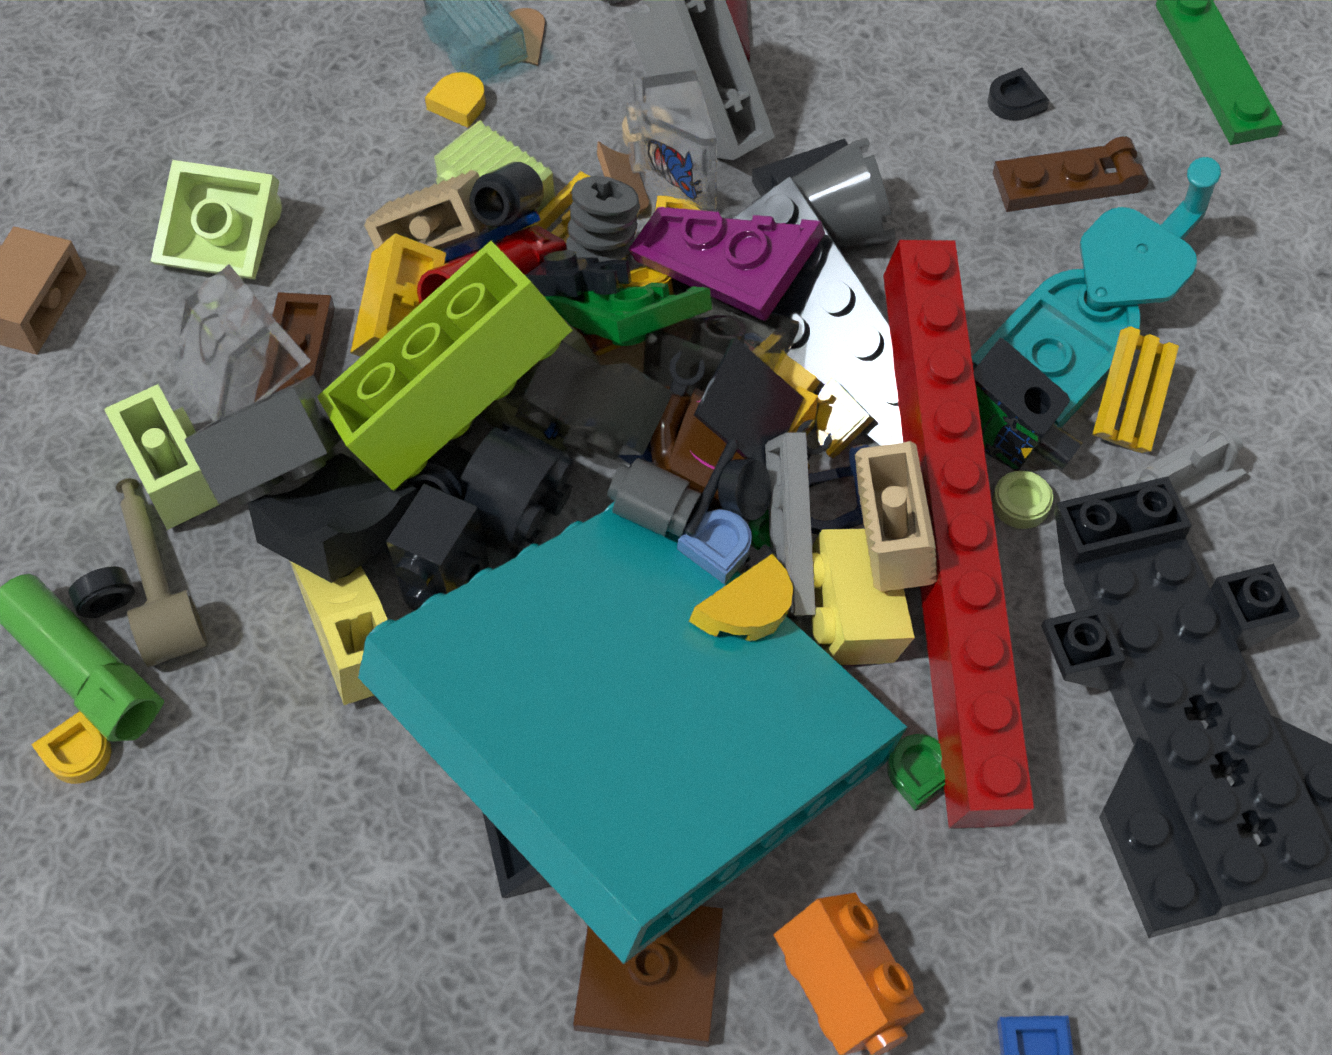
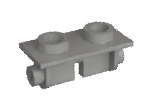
(1197, 467)

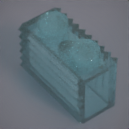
(476, 35)

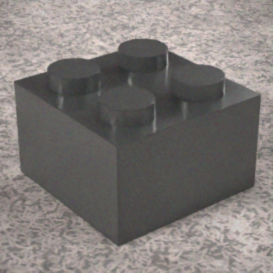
(262, 441)

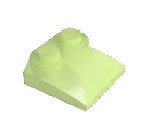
(216, 218)

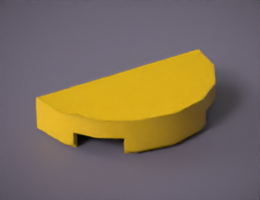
(749, 604)

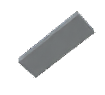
(791, 517)

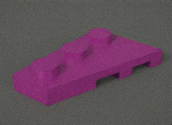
(738, 259)

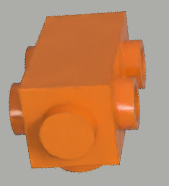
(849, 975)

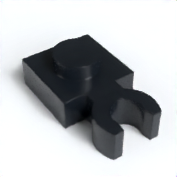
(569, 276)

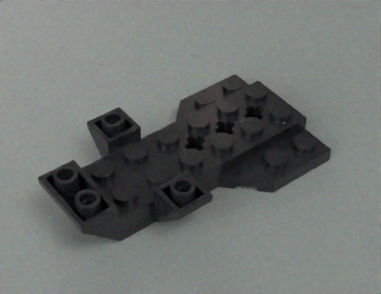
(1172, 650)

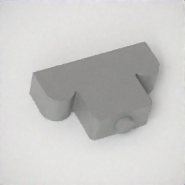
(703, 38)

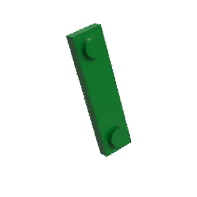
(1220, 70)

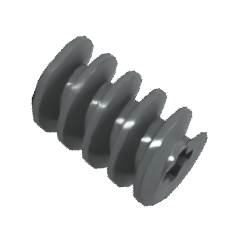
(603, 219)

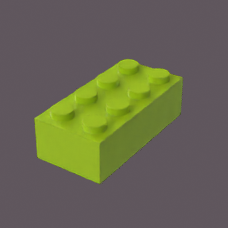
(442, 366)

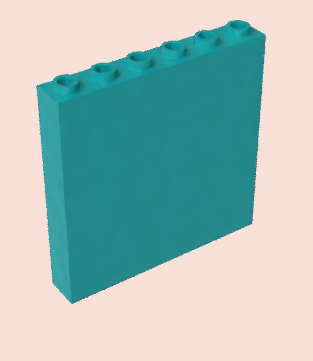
(617, 732)

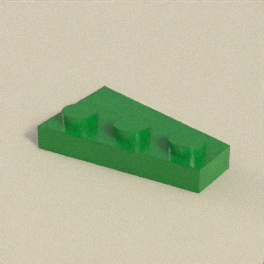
(631, 311)

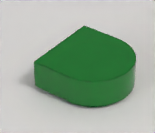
(917, 769)

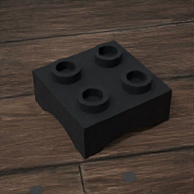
(331, 519)

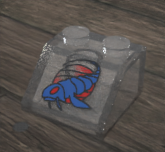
(673, 139)

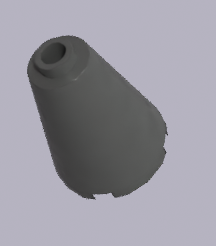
(848, 196)

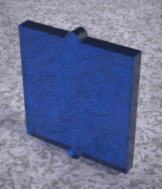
(492, 234)

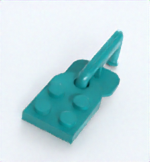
(1124, 265)

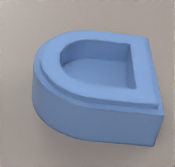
(719, 544)

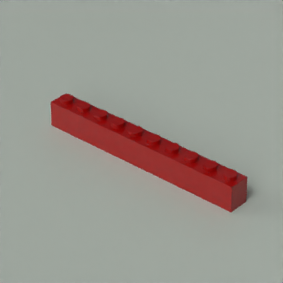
(966, 605)

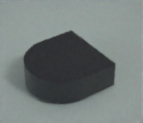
(1016, 96)

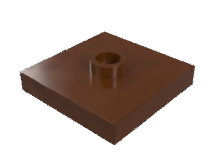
(660, 991)

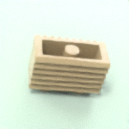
(432, 216)
(896, 516)

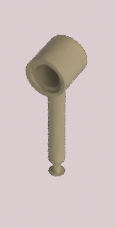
(166, 622)

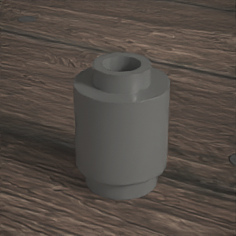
(653, 498)

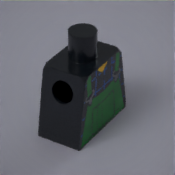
(1020, 410)

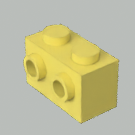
(851, 615)

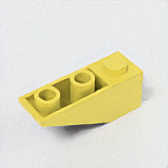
(342, 619)

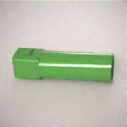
(83, 666)

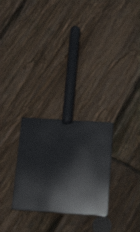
(745, 409)

